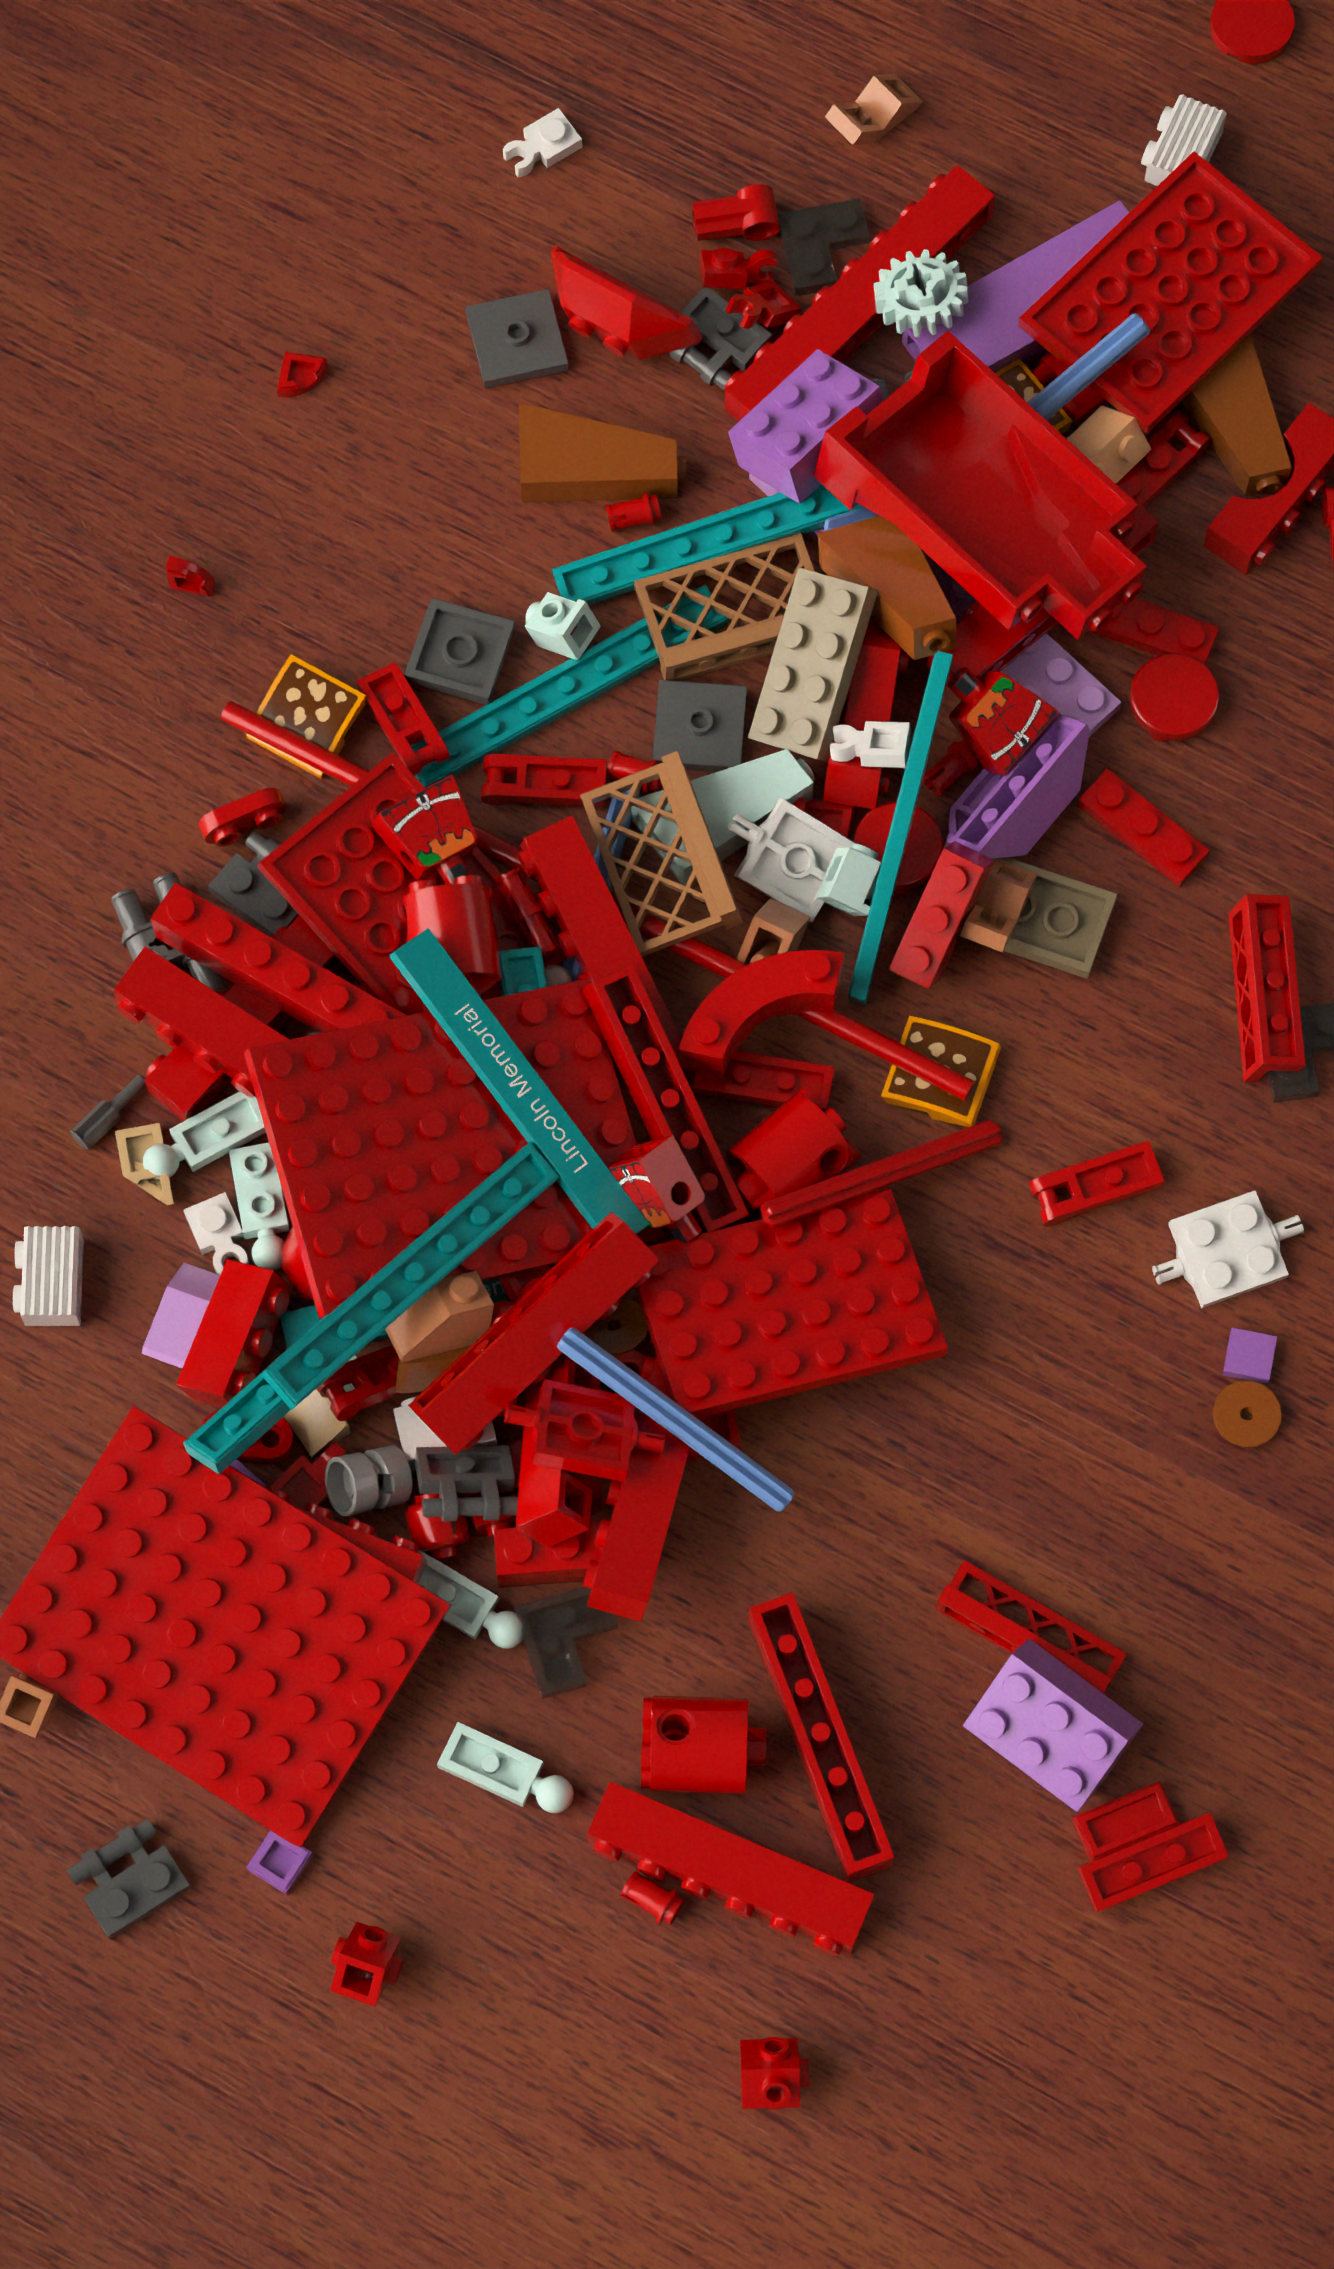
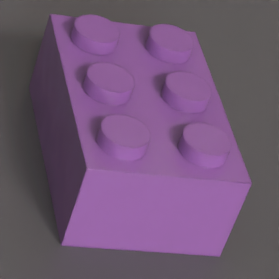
(786, 429)
(1052, 1724)

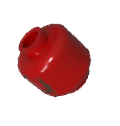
(433, 1534)

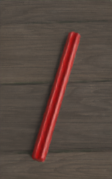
(880, 1174)

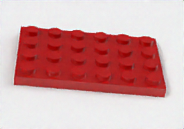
(1196, 268)
(354, 885)
(788, 1306)

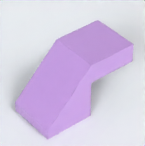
(180, 1315)

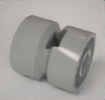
(368, 1480)

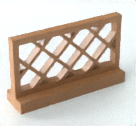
(734, 644)
(698, 844)

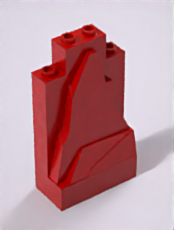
(988, 493)

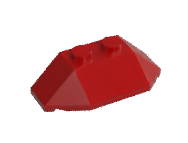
(617, 312)

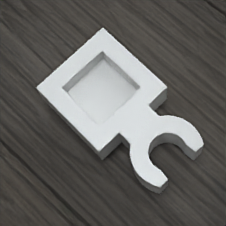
(545, 140)
(877, 746)
(216, 1229)

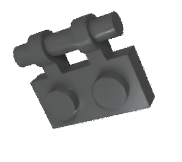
(722, 334)
(250, 892)
(470, 1471)
(137, 1890)

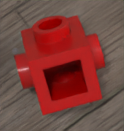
(366, 1963)
(772, 2073)

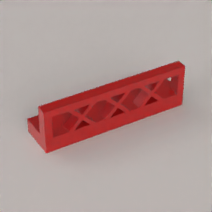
(1266, 986)
(1008, 1635)

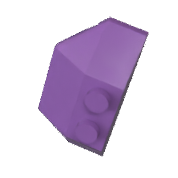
(1013, 811)

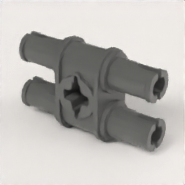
(140, 933)

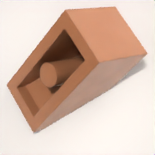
(773, 931)
(443, 1319)

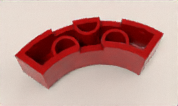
(869, 699)
(753, 994)

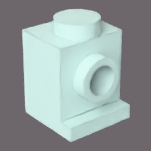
(554, 620)
(850, 879)

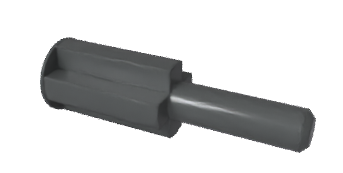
(105, 1115)

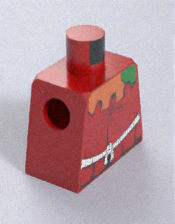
(997, 717)
(430, 831)
(661, 1186)

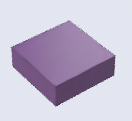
(1249, 1355)
(279, 1862)

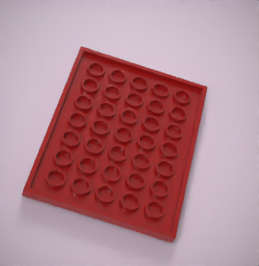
(395, 1128)
(218, 1627)

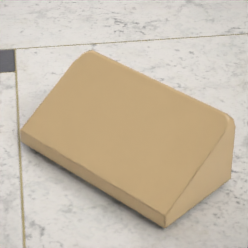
(316, 1424)

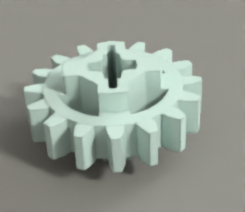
(921, 293)

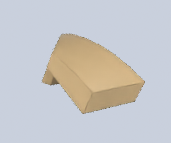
(132, 1146)

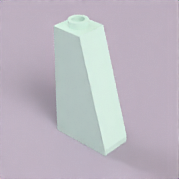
(742, 789)

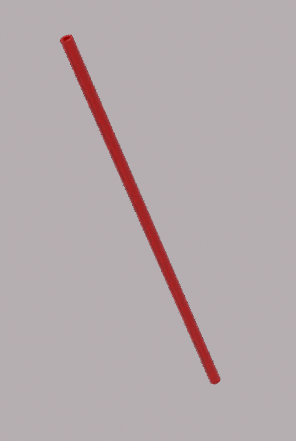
(691, 949)

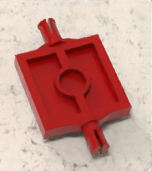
(583, 1430)

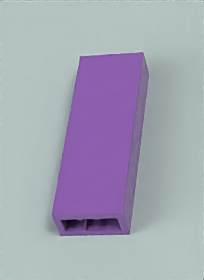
(1001, 297)

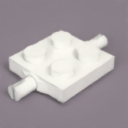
(788, 856)
(1228, 1249)

